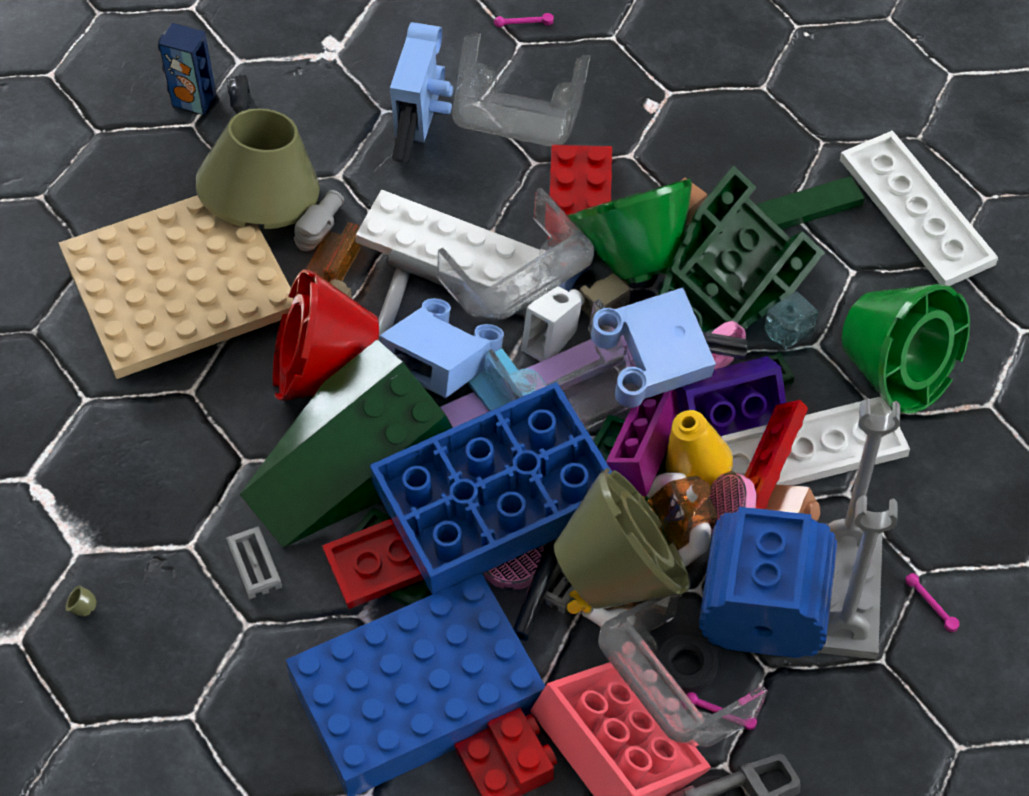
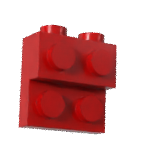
(507, 756)

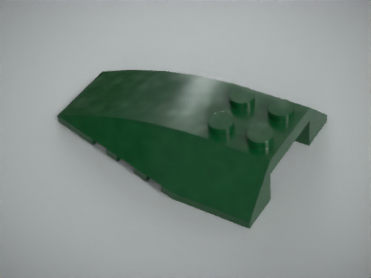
(737, 258)
(325, 457)

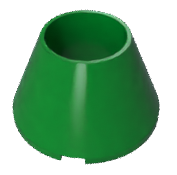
(908, 342)

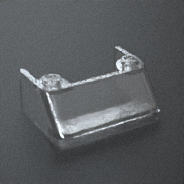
(514, 116)
(558, 260)
(587, 389)
(632, 653)

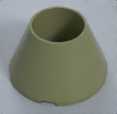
(258, 172)
(616, 548)

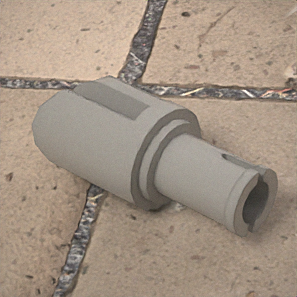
(317, 221)

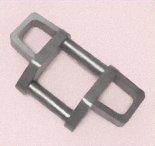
(748, 776)

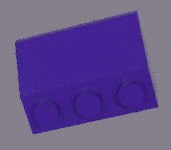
(736, 395)

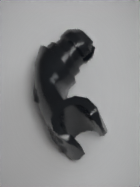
(238, 92)

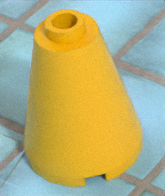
(697, 448)

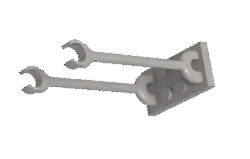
(857, 573)

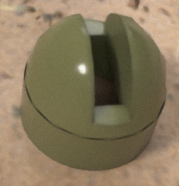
(81, 601)

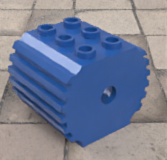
(769, 583)

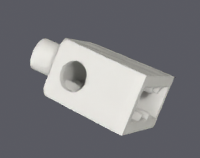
(551, 322)

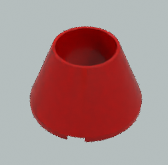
(318, 336)

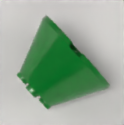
(638, 232)

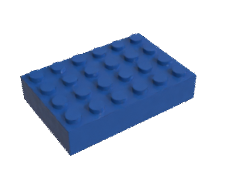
(489, 486)
(413, 683)

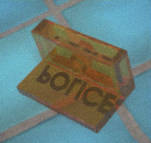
(335, 254)

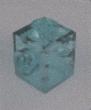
(791, 320)

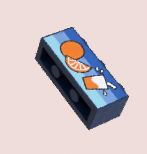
(187, 68)

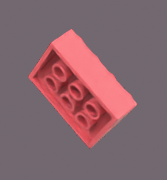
(614, 737)

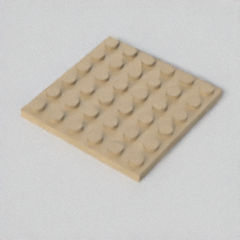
(174, 283)

